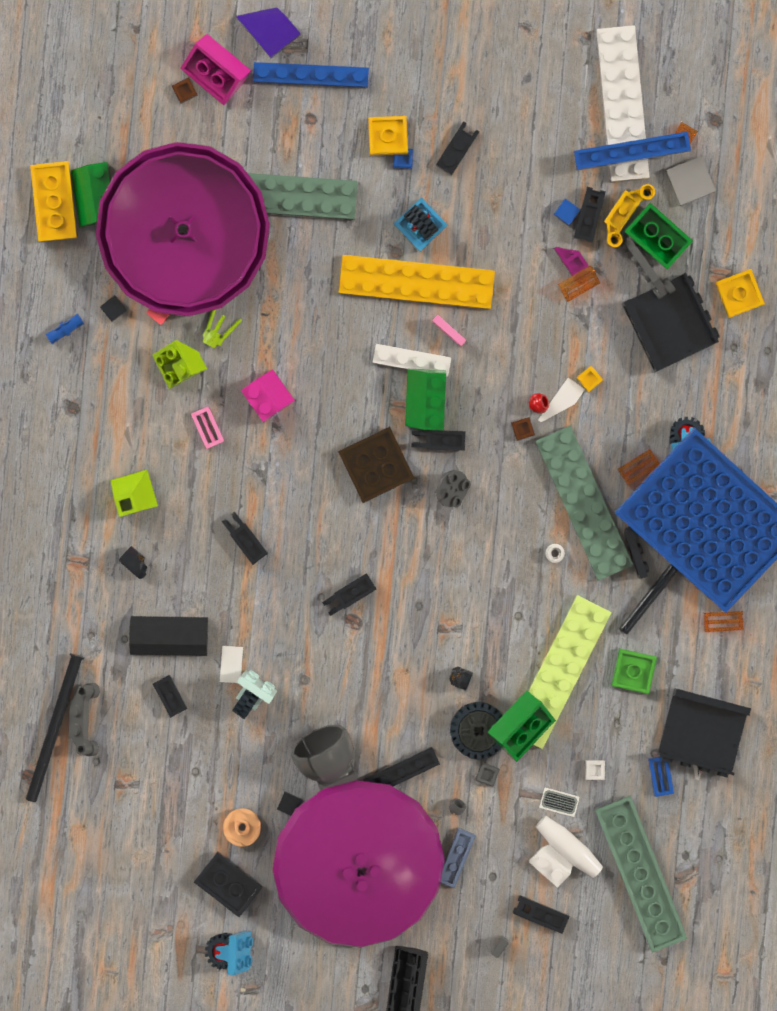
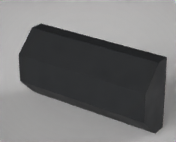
(168, 635)
(407, 979)

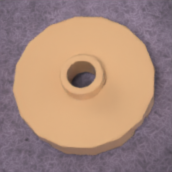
(242, 837)

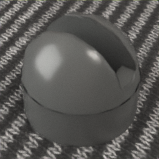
(457, 806)

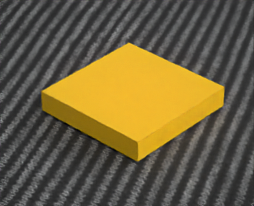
(388, 135)
(739, 293)

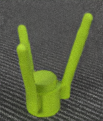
(212, 338)

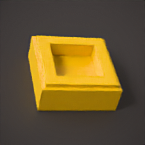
(589, 378)

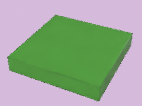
(634, 671)

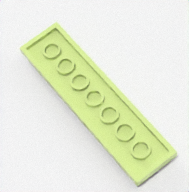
(568, 657)

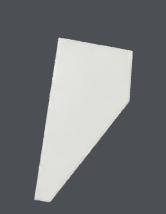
(565, 398)

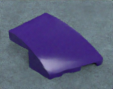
(269, 29)

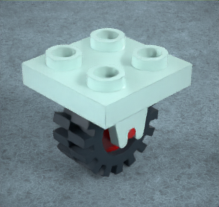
(252, 693)

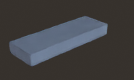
(457, 857)

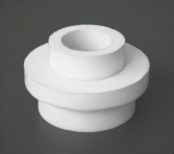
(561, 553)

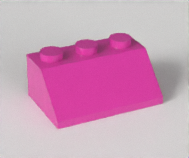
(215, 69)

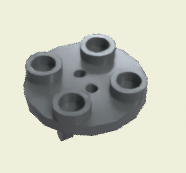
(452, 488)

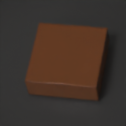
(184, 90)
(522, 429)

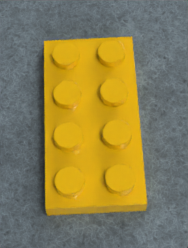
(53, 201)

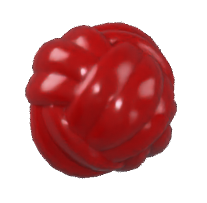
(539, 403)

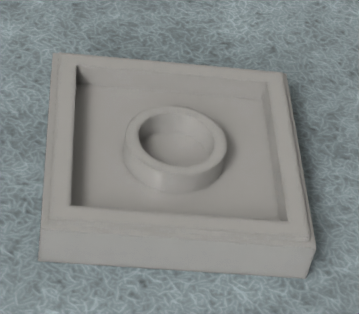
(690, 180)

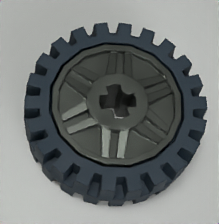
(462, 730)

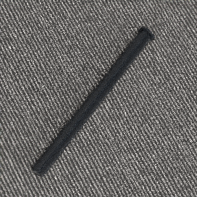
(648, 599)
(54, 727)

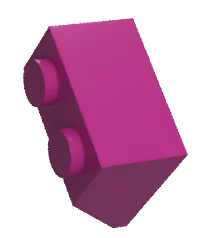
(267, 395)

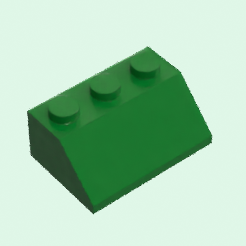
(89, 187)
(658, 236)
(425, 399)
(521, 726)

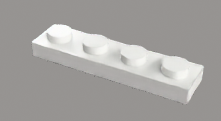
(409, 359)

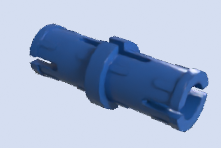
(64, 329)

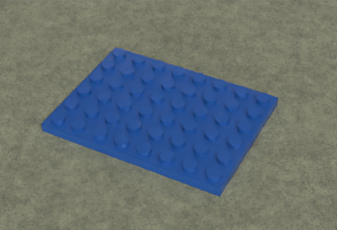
(706, 519)

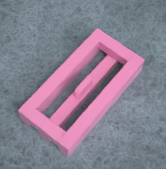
(448, 330)
(214, 442)

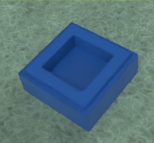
(403, 161)
(566, 212)

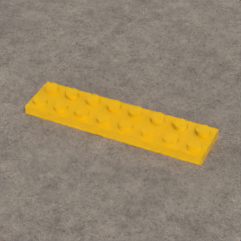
(416, 282)

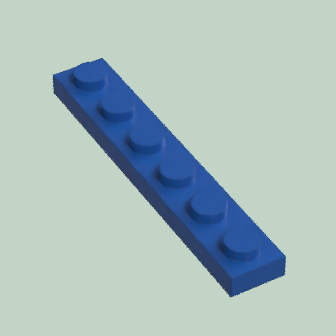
(310, 75)
(632, 151)

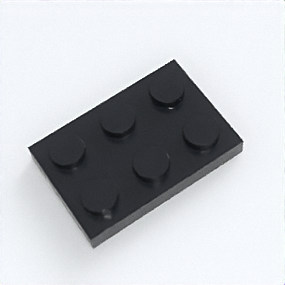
(228, 884)

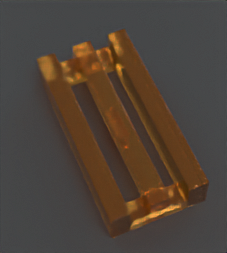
(568, 297)
(652, 458)
(733, 628)

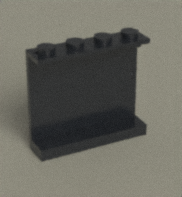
(671, 325)
(702, 732)

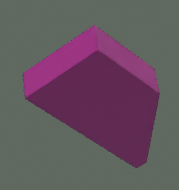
(571, 259)

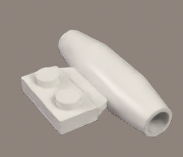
(562, 853)

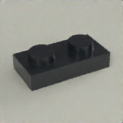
(170, 696)

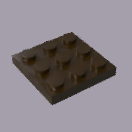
(376, 464)

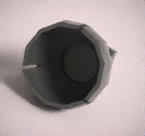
(331, 756)

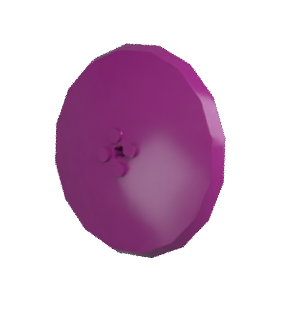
(223, 223)
(351, 829)

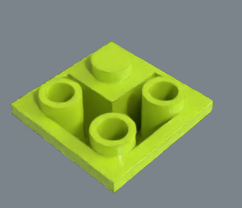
(178, 363)
(133, 493)

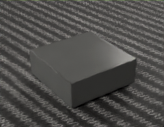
(487, 774)
(499, 947)

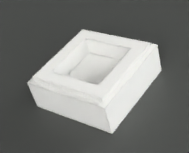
(594, 769)

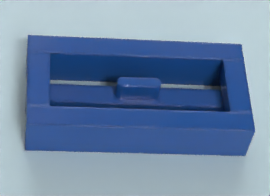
(653, 777)

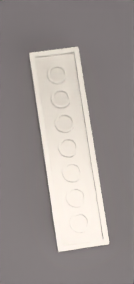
(622, 96)

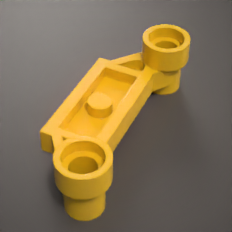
(623, 210)

